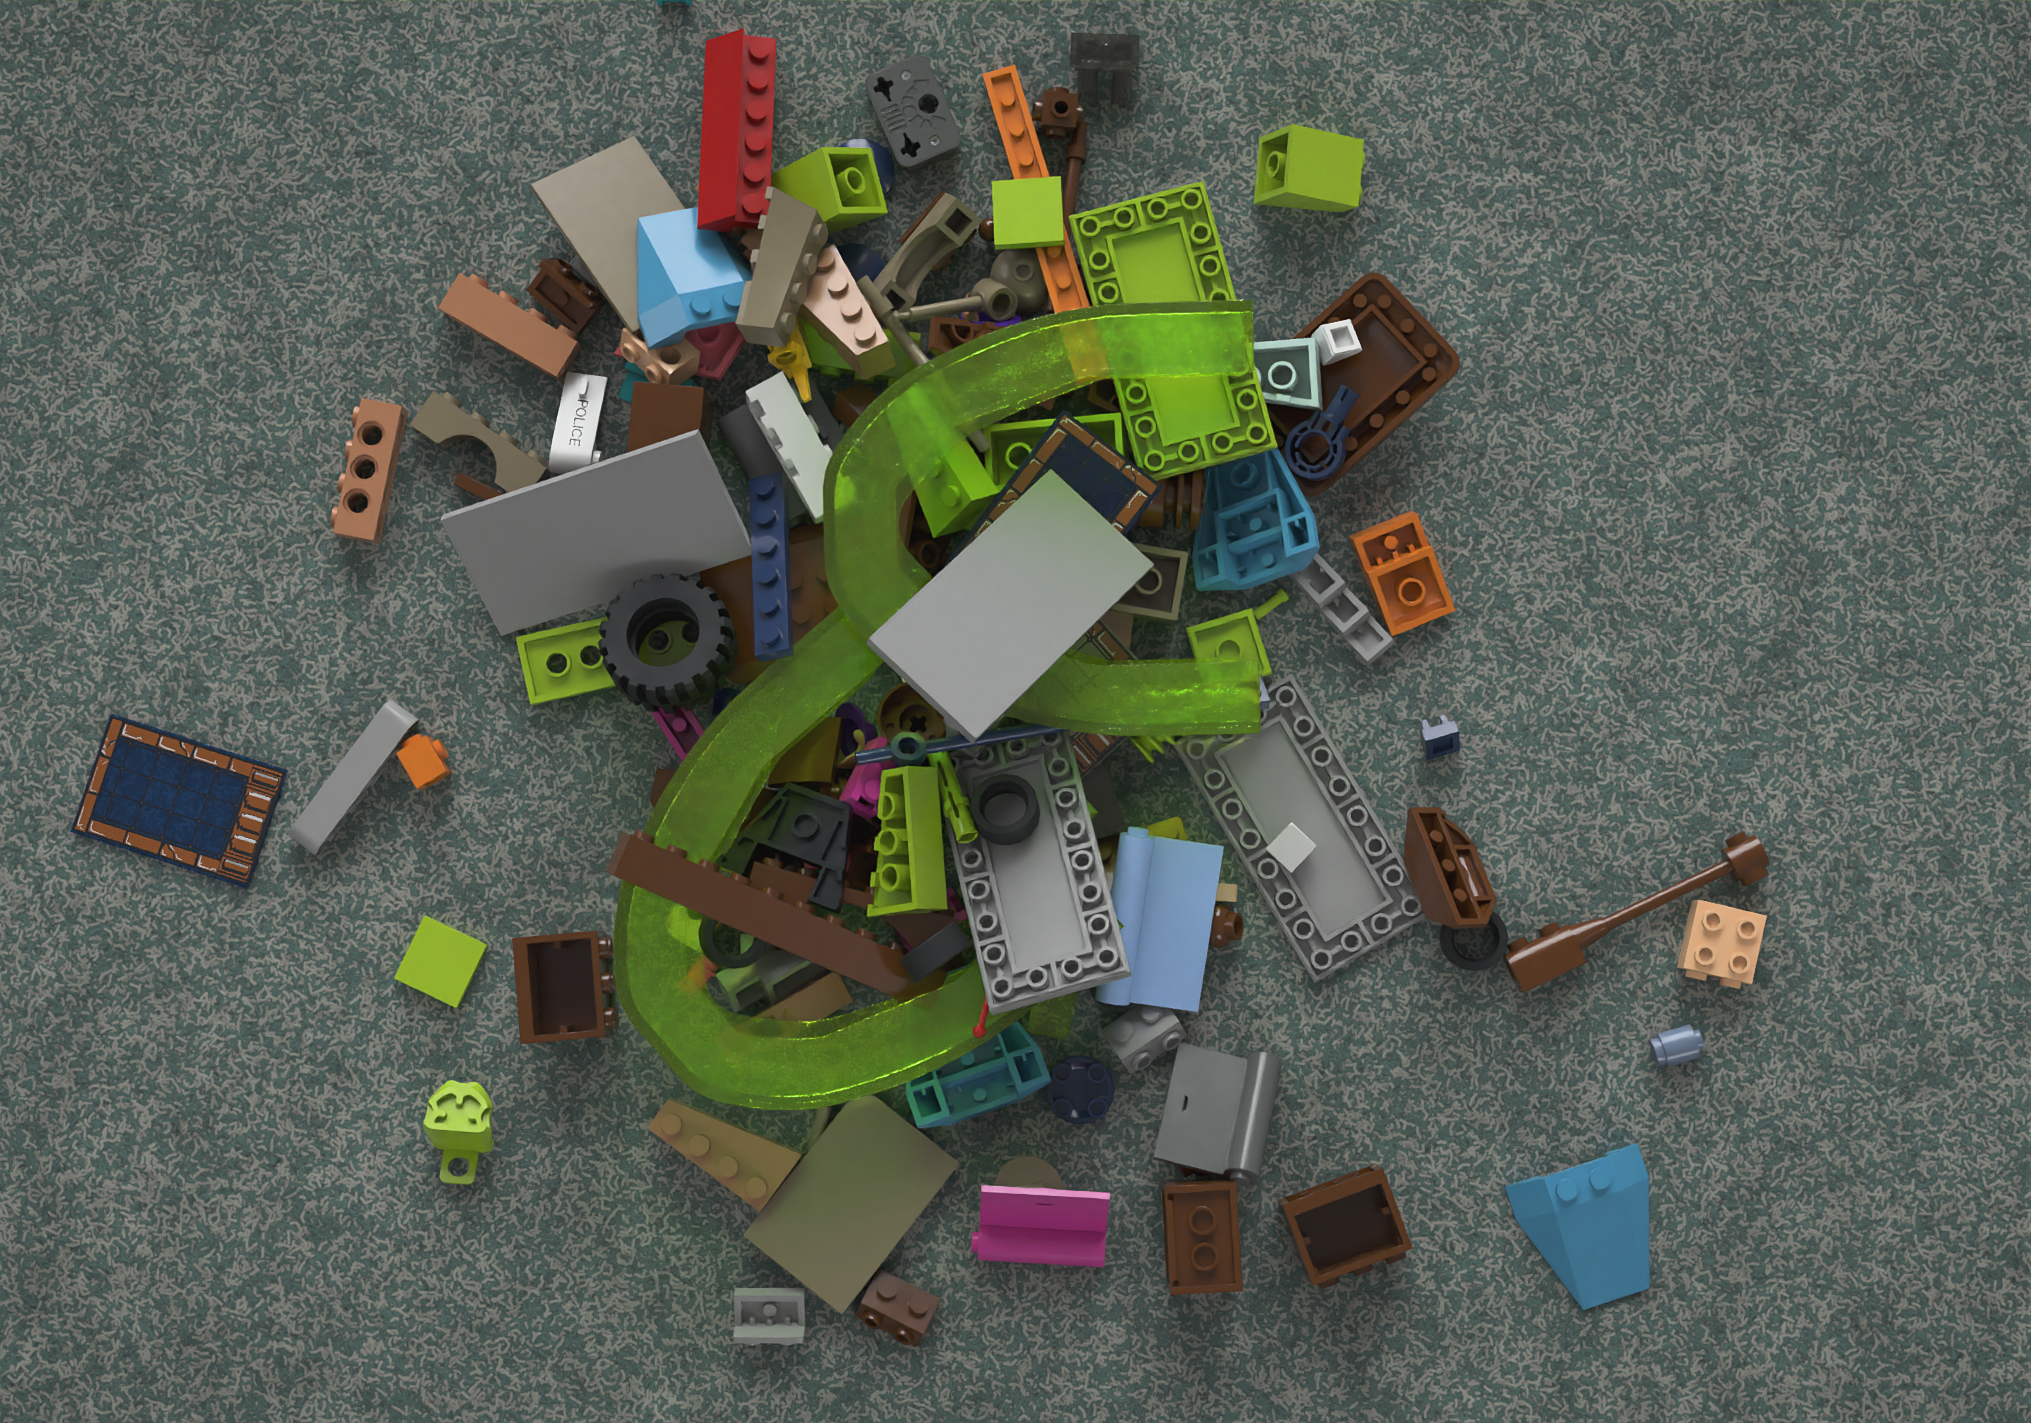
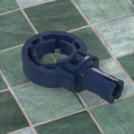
(1316, 426)

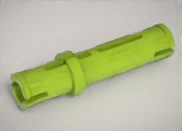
(953, 798)

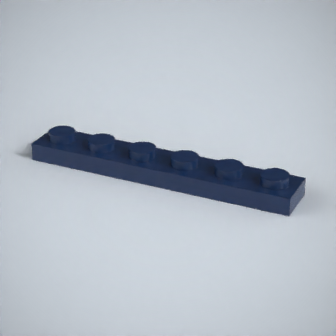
(771, 567)

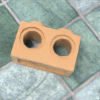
(682, 359)

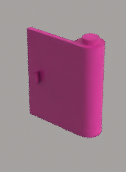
(1042, 1226)

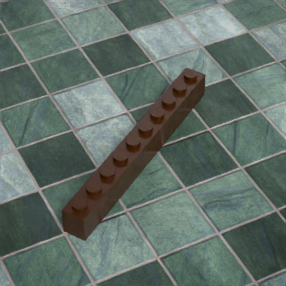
(766, 916)

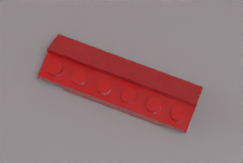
(736, 131)

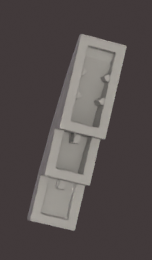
(1342, 609)

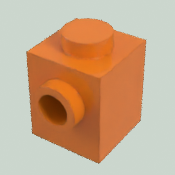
(424, 760)

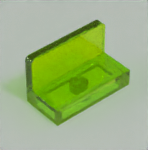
(1052, 1016)

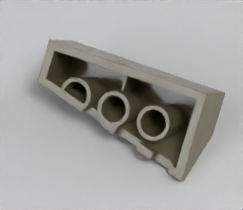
(780, 269)

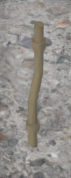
(881, 309)

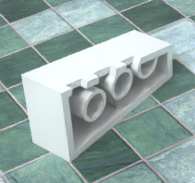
(792, 438)

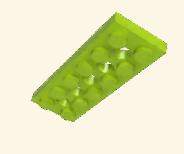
(578, 677)

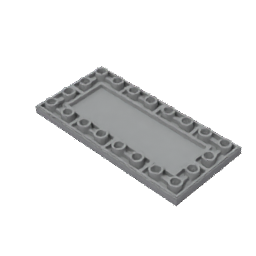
(598, 532)
(1010, 605)
(1354, 882)
(1041, 904)

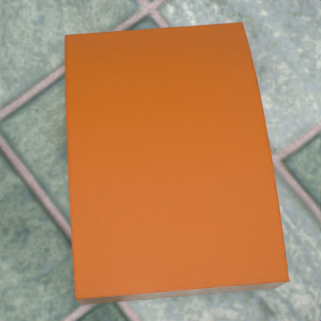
(1402, 573)

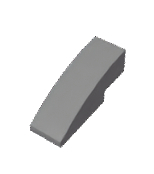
(772, 976)

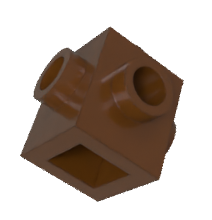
(1049, 121)

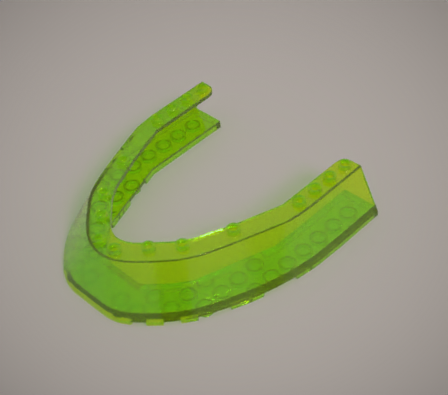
(982, 383)
(657, 941)

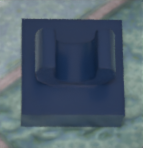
(1440, 739)

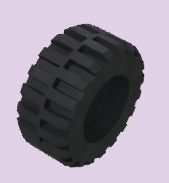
(647, 608)

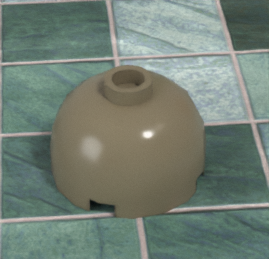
(1021, 273)

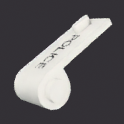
(577, 423)

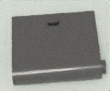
(757, 455)
(1224, 1113)

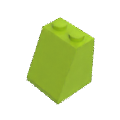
(1309, 170)
(836, 183)

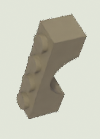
(939, 233)
(446, 423)

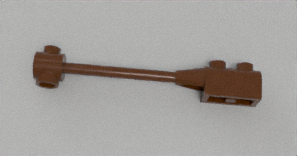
(1561, 947)

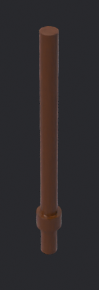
(1076, 157)

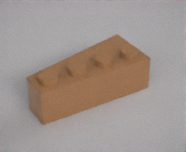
(844, 317)
(728, 1152)

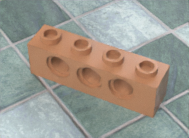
(369, 524)

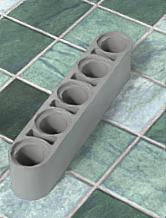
(352, 776)

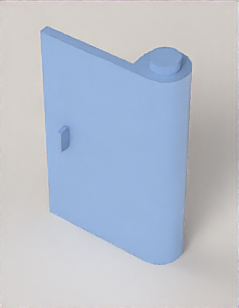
(1167, 904)

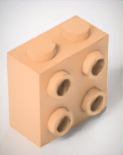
(1721, 943)

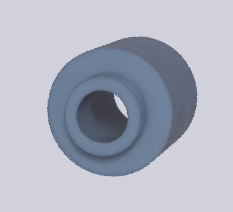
(1676, 1046)

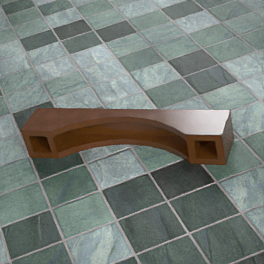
(798, 886)

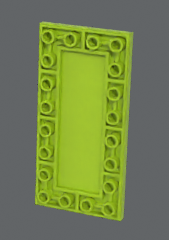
(1171, 252)

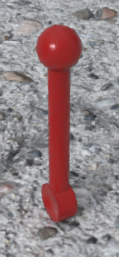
(979, 1031)

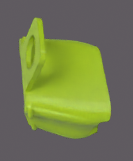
(460, 1125)

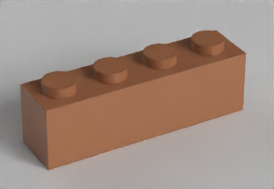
(511, 327)

